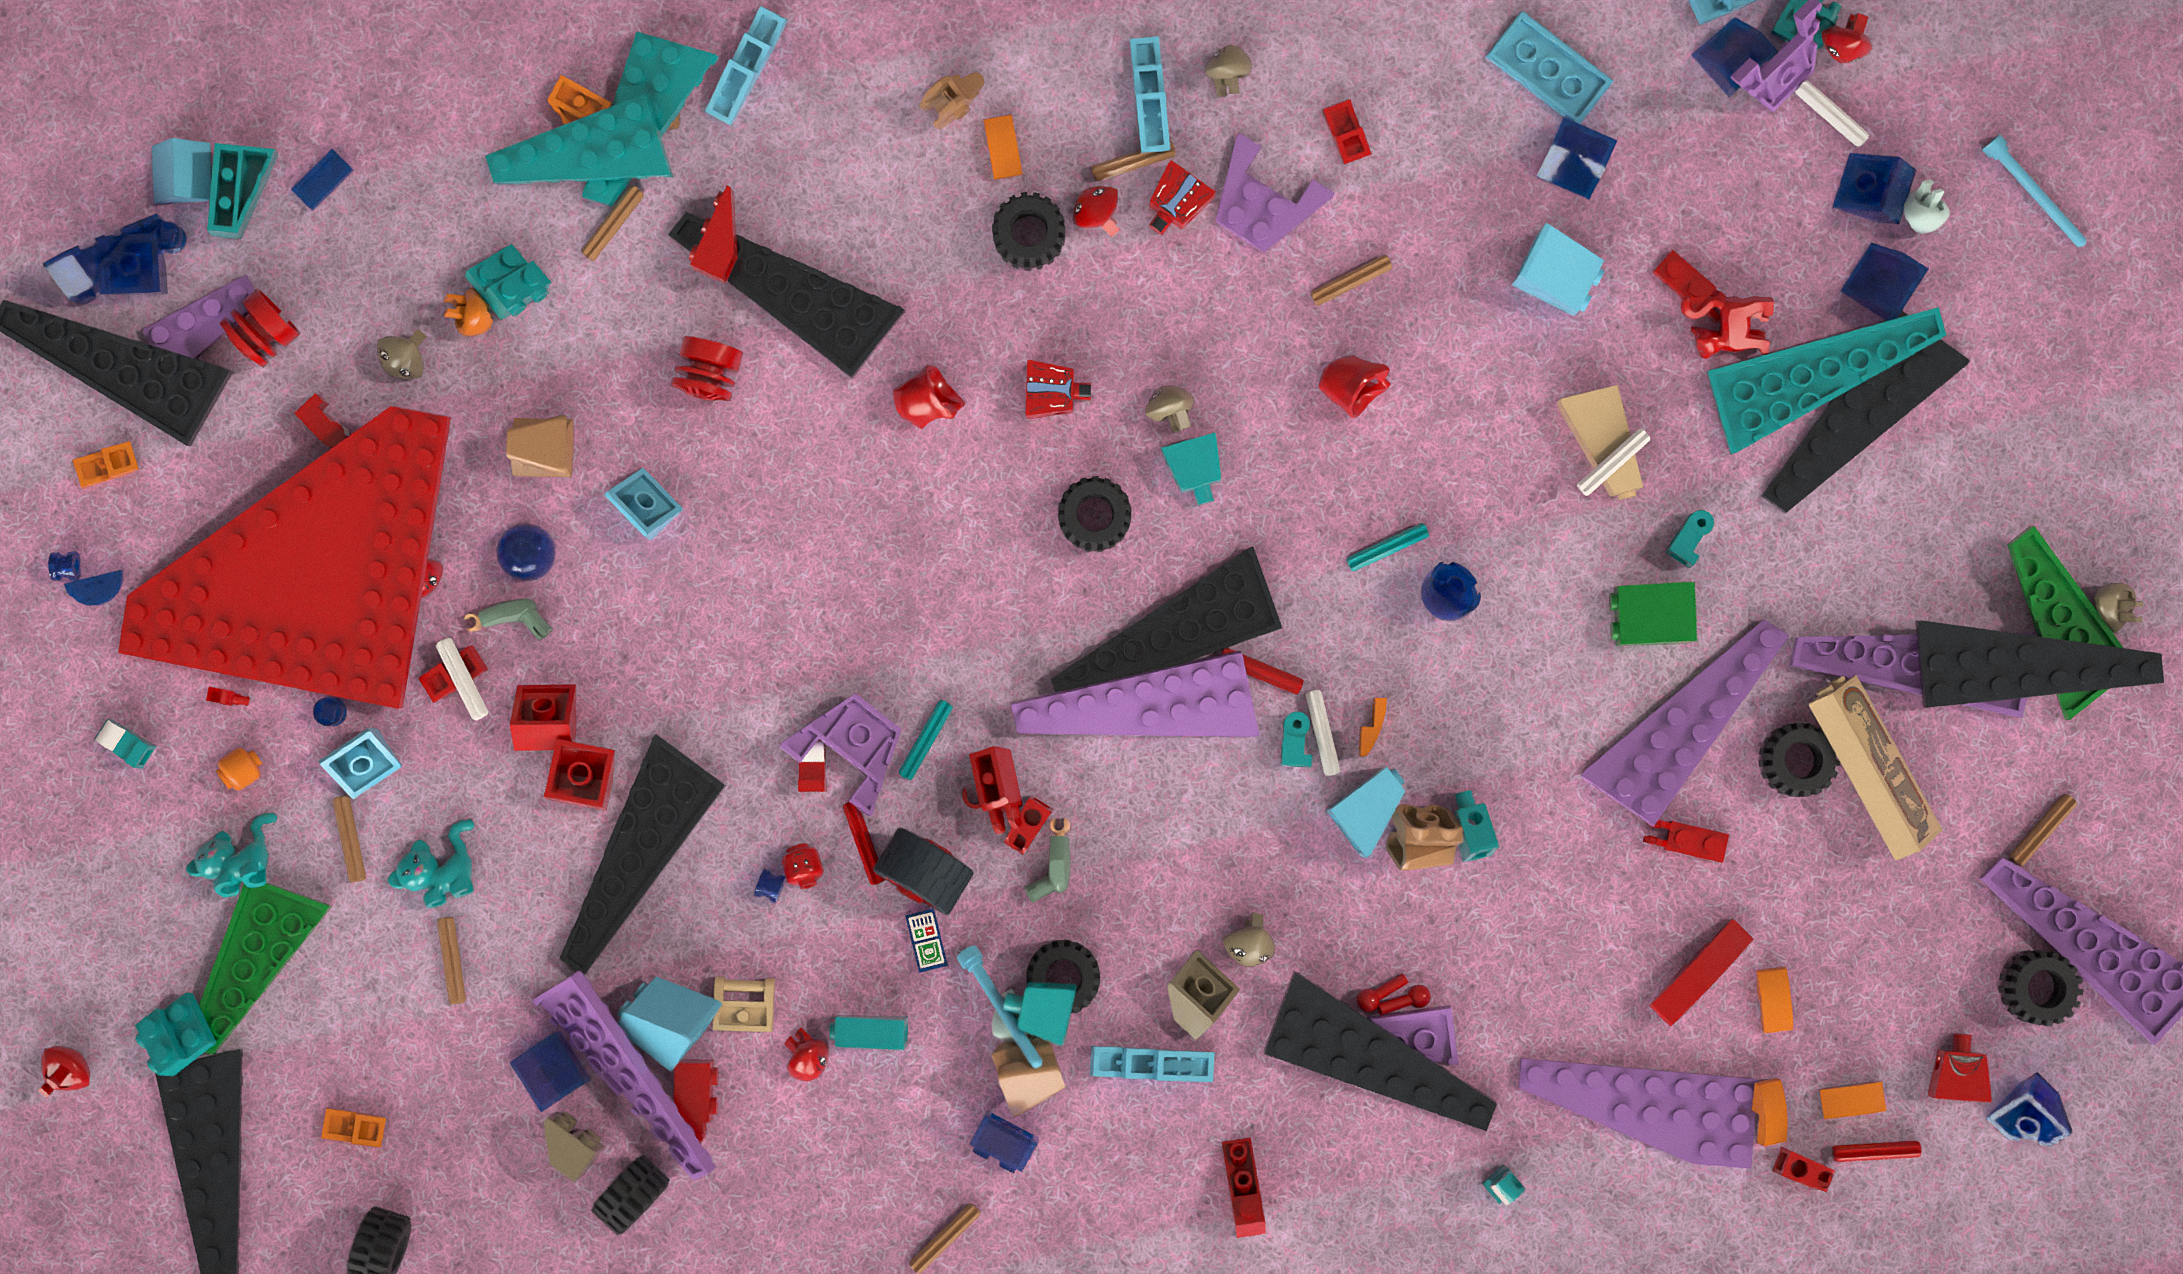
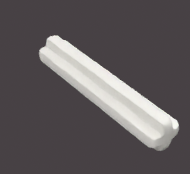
(1832, 113)
(1613, 461)
(462, 679)
(1322, 732)

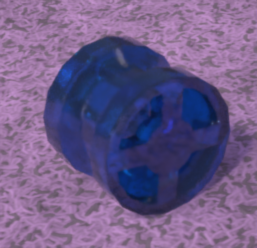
(166, 231)
(64, 566)
(324, 714)
(769, 886)

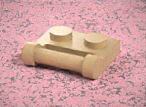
(744, 1015)

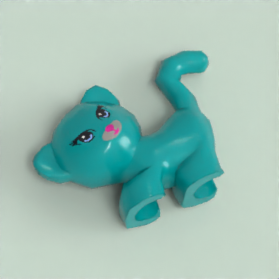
(220, 861)
(421, 871)

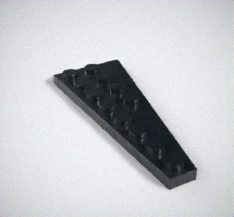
(817, 308)
(145, 379)
(1860, 418)
(1205, 618)
(1993, 665)
(655, 822)
(1343, 1044)
(205, 1134)

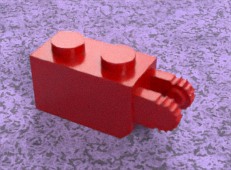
(997, 786)
(694, 1093)

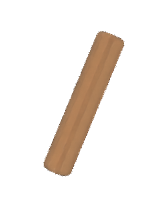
(1129, 162)
(612, 223)
(1351, 280)
(2043, 830)
(349, 839)
(451, 960)
(944, 1238)

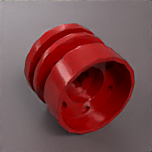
(259, 328)
(706, 368)

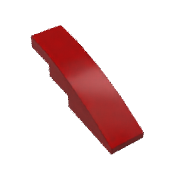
(1701, 972)

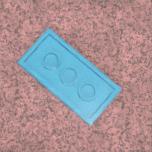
(1549, 68)

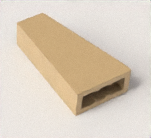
(1600, 428)

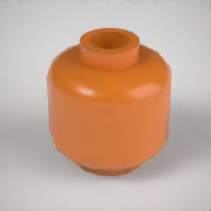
(239, 768)

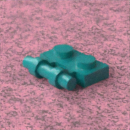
(1786, 28)

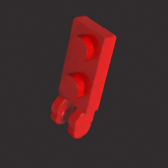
(1687, 282)
(1691, 840)

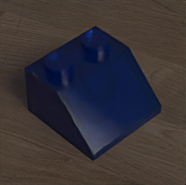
(1730, 50)
(1576, 158)
(1875, 187)
(1884, 281)
(550, 1071)
(1004, 1142)

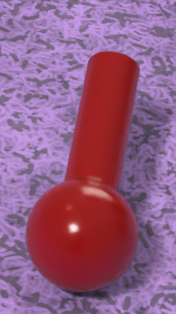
(1417, 996)
(1369, 999)

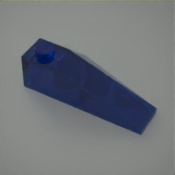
(77, 269)

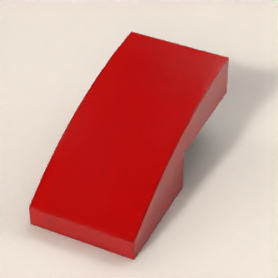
(1346, 131)
(438, 680)

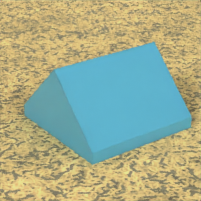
(181, 171)
(644, 503)
(361, 762)

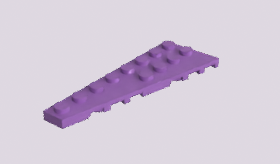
(1880, 661)
(1177, 700)
(1663, 750)
(2120, 966)
(622, 1067)

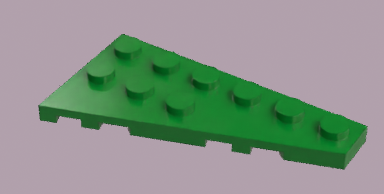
(2057, 606)
(258, 944)

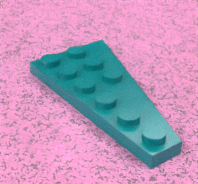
(667, 76)
(598, 147)

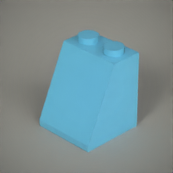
(1559, 271)
(1367, 809)
(666, 1019)

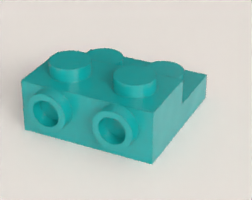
(508, 282)
(174, 1035)

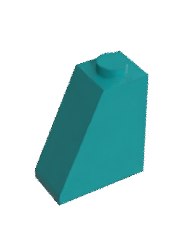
(870, 1032)

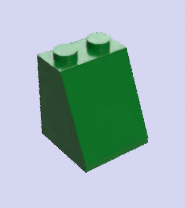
(1654, 614)

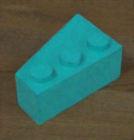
(236, 187)

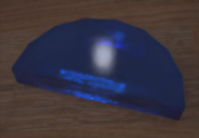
(96, 589)

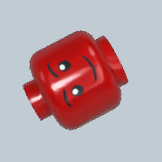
(802, 866)

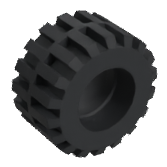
(1035, 255)
(1102, 489)
(1774, 760)
(1080, 957)
(2016, 987)
(630, 1195)
(379, 1243)

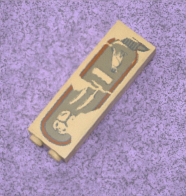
(1875, 766)

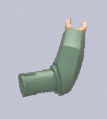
(512, 611)
(1059, 866)

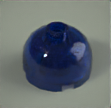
(526, 552)
(1450, 592)

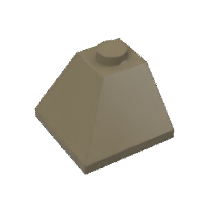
(1199, 994)

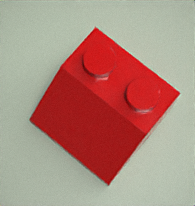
(543, 716)
(580, 775)

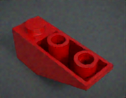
(718, 246)
(1244, 1188)

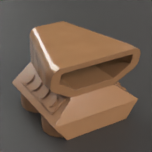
(541, 447)
(1423, 837)
(1020, 1081)

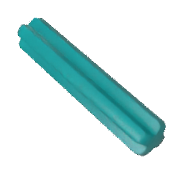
(1387, 547)
(925, 739)

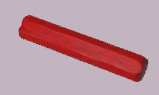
(1270, 674)
(863, 842)
(1876, 1151)

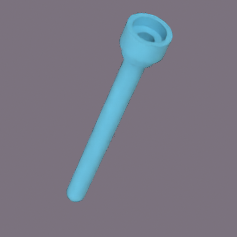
(1999, 151)
(972, 961)

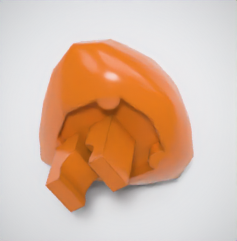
(471, 313)

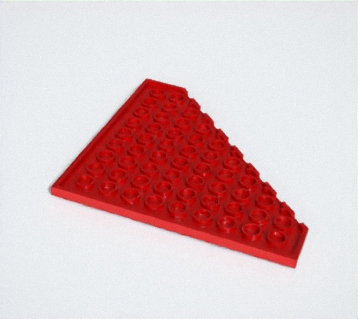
(314, 577)

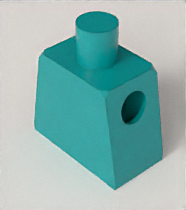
(1195, 466)
(1478, 839)
(1043, 1009)

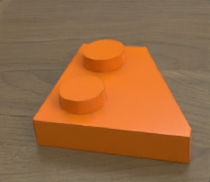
(575, 101)

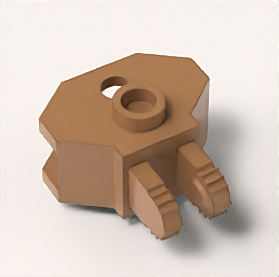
(952, 97)

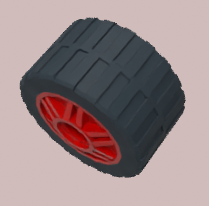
(923, 870)

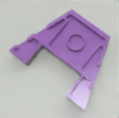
(1788, 68)
(1256, 210)
(858, 736)

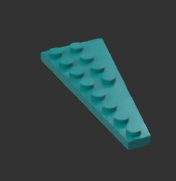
(1785, 385)

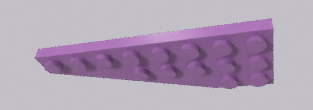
(1681, 1113)

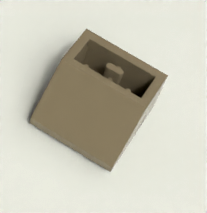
(567, 1152)

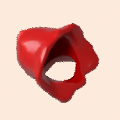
(1350, 385)
(926, 398)

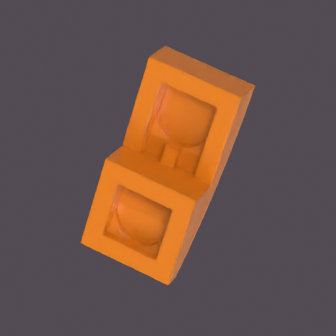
(1002, 146)
(105, 465)
(1369, 735)
(1774, 999)
(1853, 1100)
(1771, 1105)
(353, 1127)

